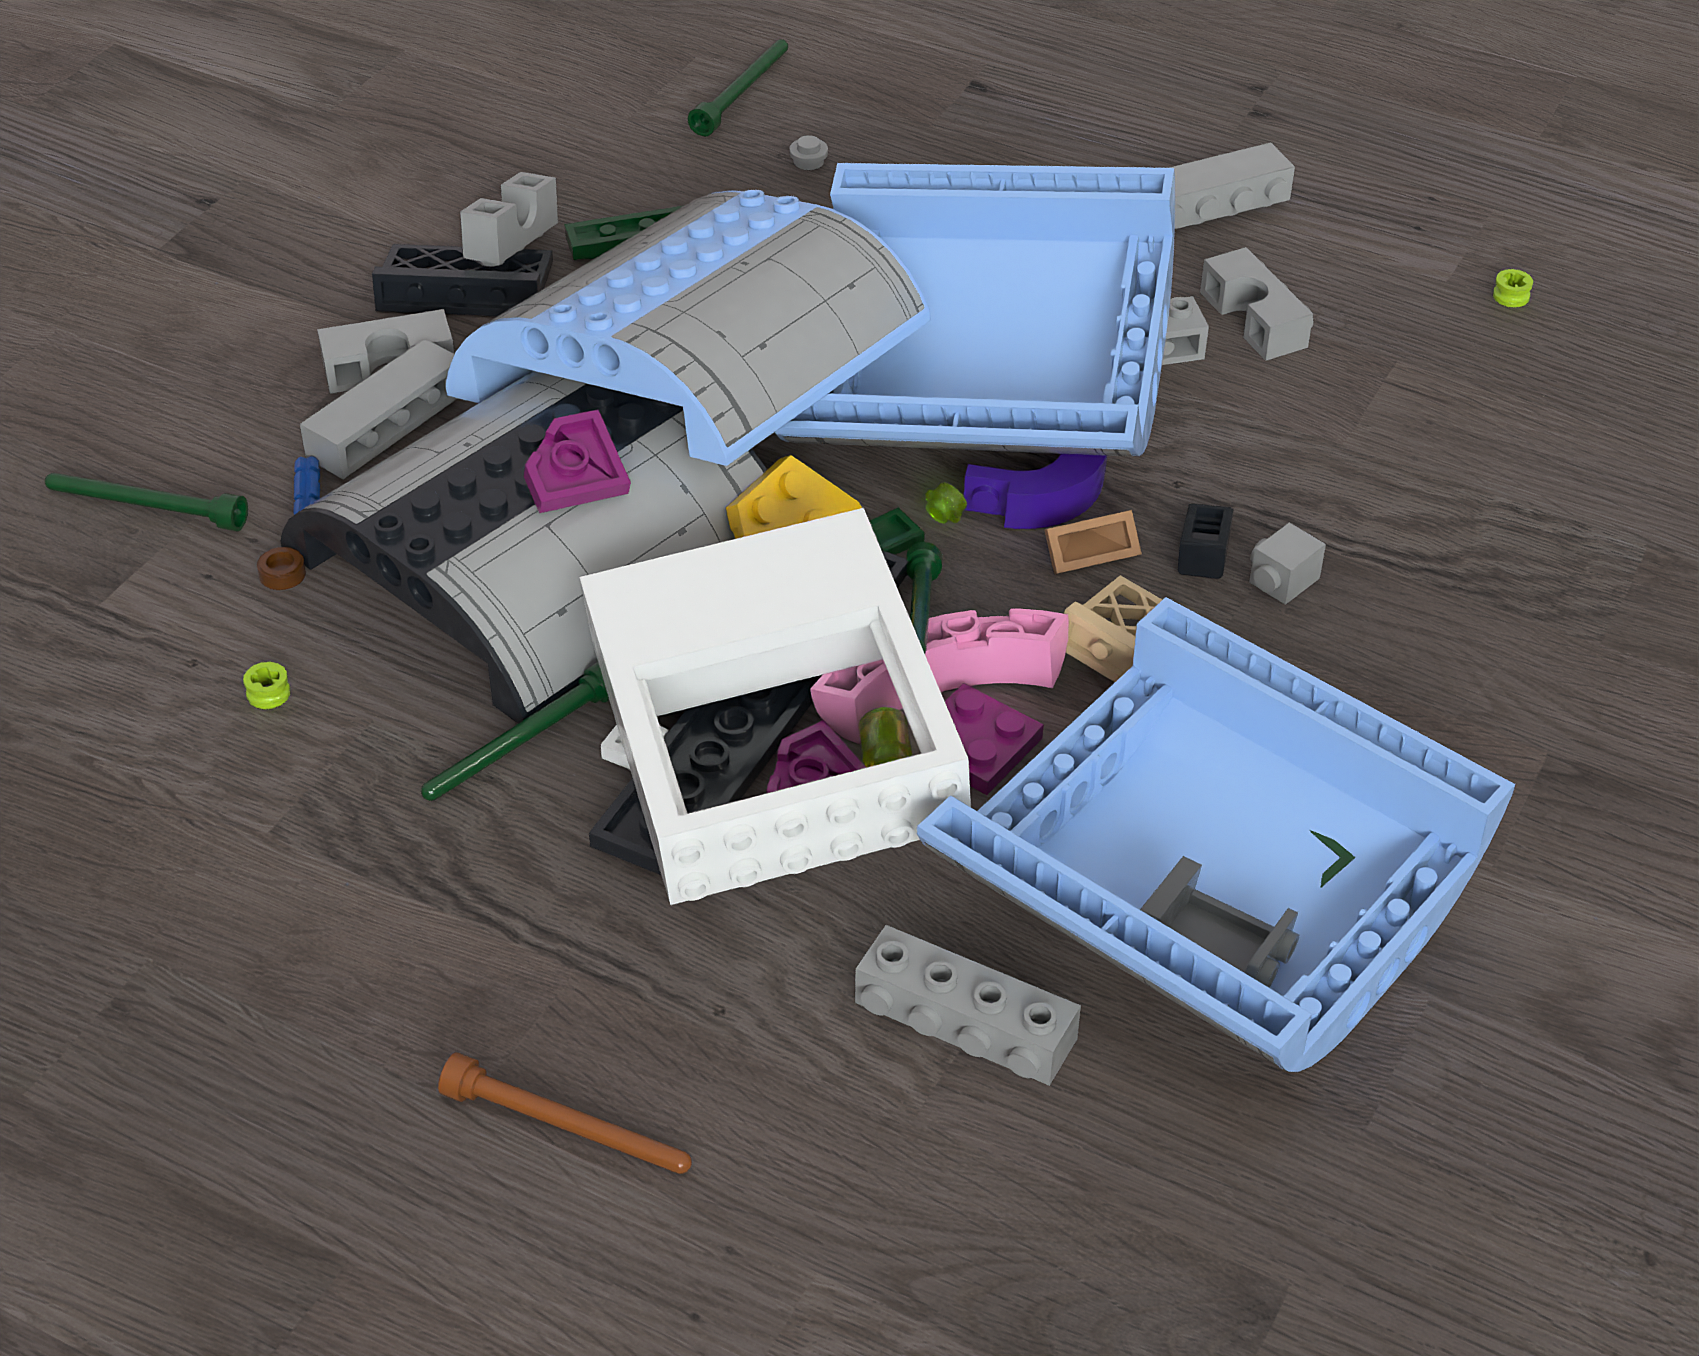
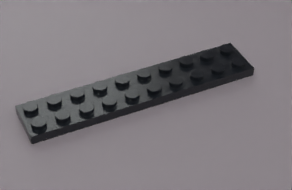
(714, 756)

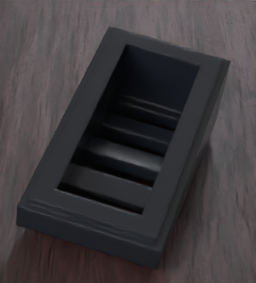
(1205, 540)

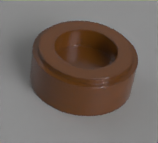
(281, 568)

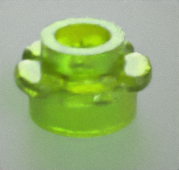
(945, 503)

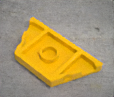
(785, 497)

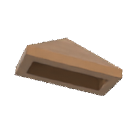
(1092, 542)

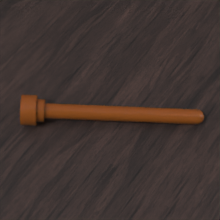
(465, 1079)

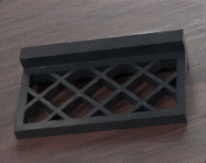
(449, 286)

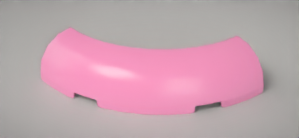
(960, 650)

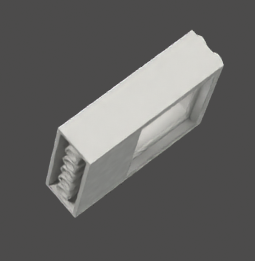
(749, 621)

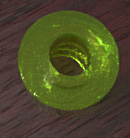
(884, 736)

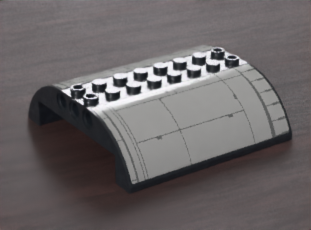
(471, 553)

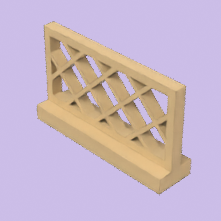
(1102, 643)

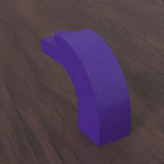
(1037, 496)

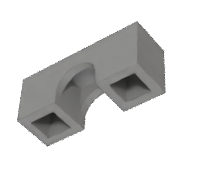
(500, 229)
(1275, 317)
(358, 348)

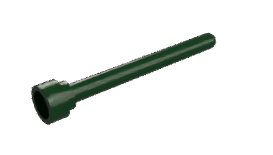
(707, 115)
(227, 510)
(923, 567)
(590, 689)

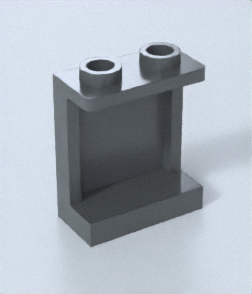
(1220, 928)

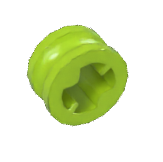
(1512, 288)
(263, 674)

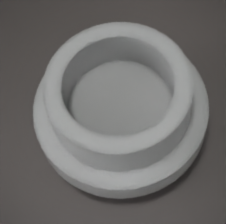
(808, 152)

